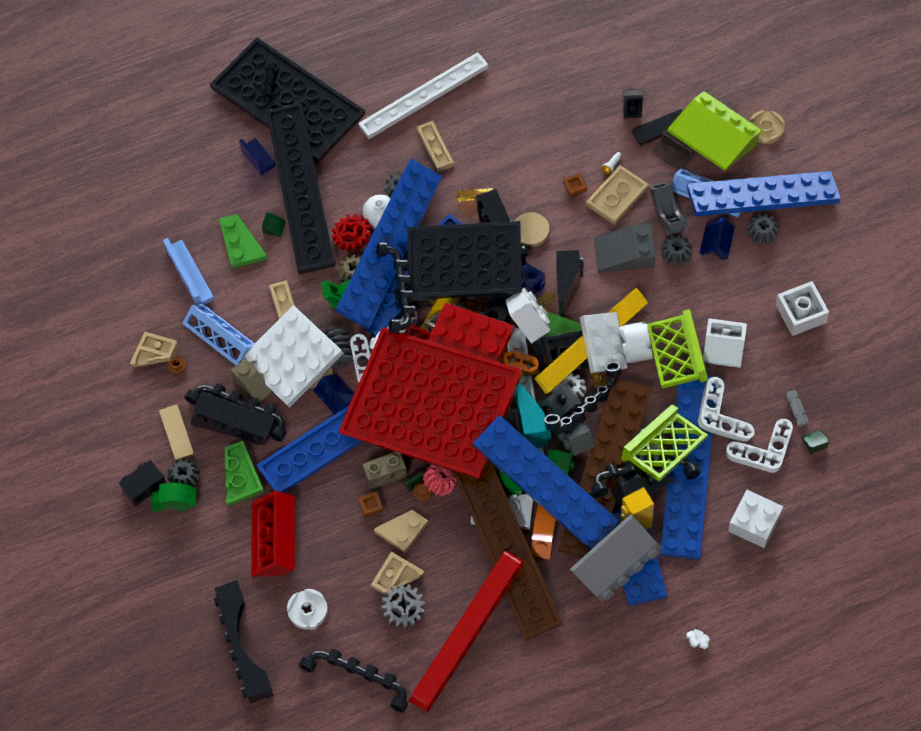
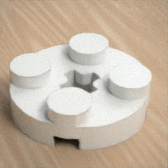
(311, 619)

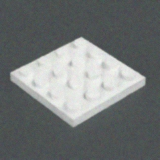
(292, 356)

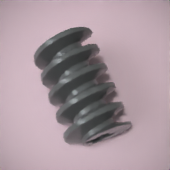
(340, 338)

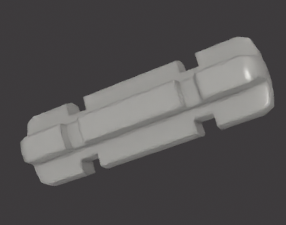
(797, 408)

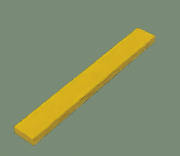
(576, 353)

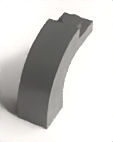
(666, 209)

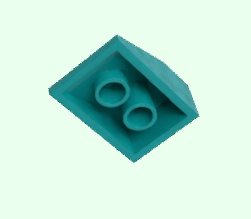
(531, 419)

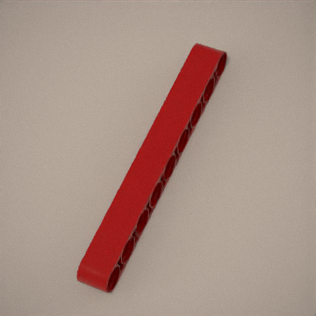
(466, 631)

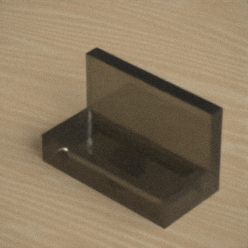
(673, 151)

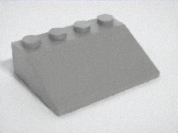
(616, 558)

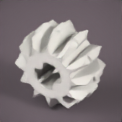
(576, 384)

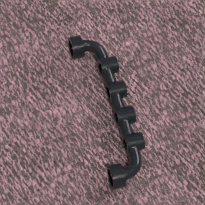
(402, 281)
(565, 425)
(276, 433)
(611, 472)
(352, 666)

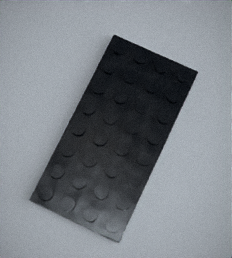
(326, 111)

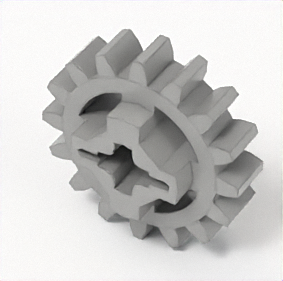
(393, 606)

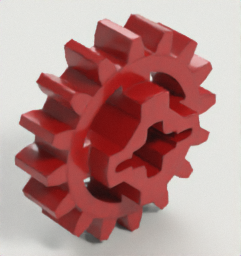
(351, 233)

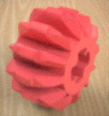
(439, 480)

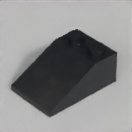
(569, 271)
(551, 347)

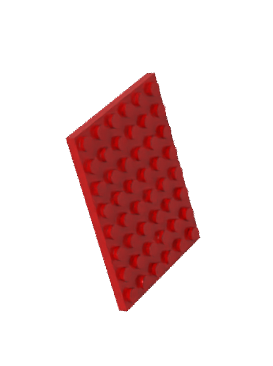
(429, 401)

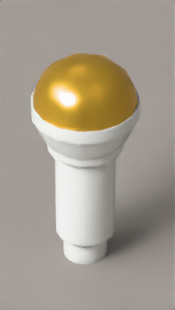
(608, 168)

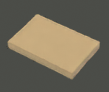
(617, 194)

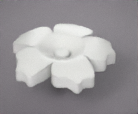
(698, 638)

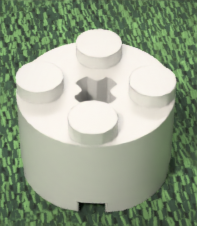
(636, 342)

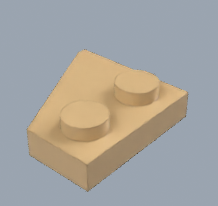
(395, 571)

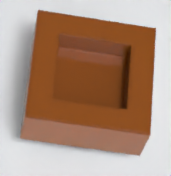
(575, 185)
(370, 504)

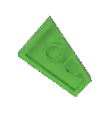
(240, 243)
(240, 475)

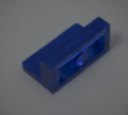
(257, 156)
(717, 238)
(334, 392)

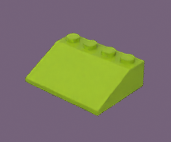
(715, 131)

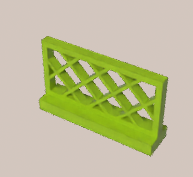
(693, 350)
(655, 430)

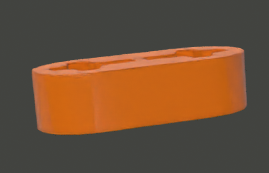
(521, 361)

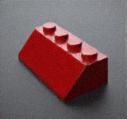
(273, 535)

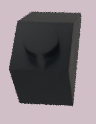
(632, 103)

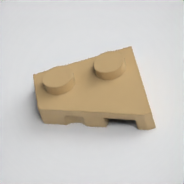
(154, 350)
(402, 530)

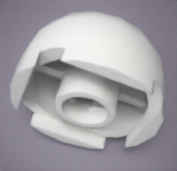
(374, 208)

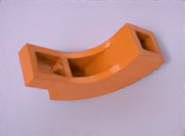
(543, 534)

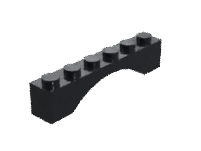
(254, 678)

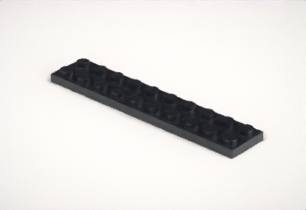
(300, 188)

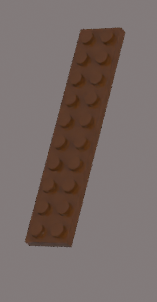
(616, 429)
(502, 532)

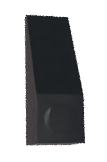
(628, 487)

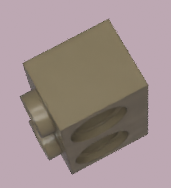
(384, 470)

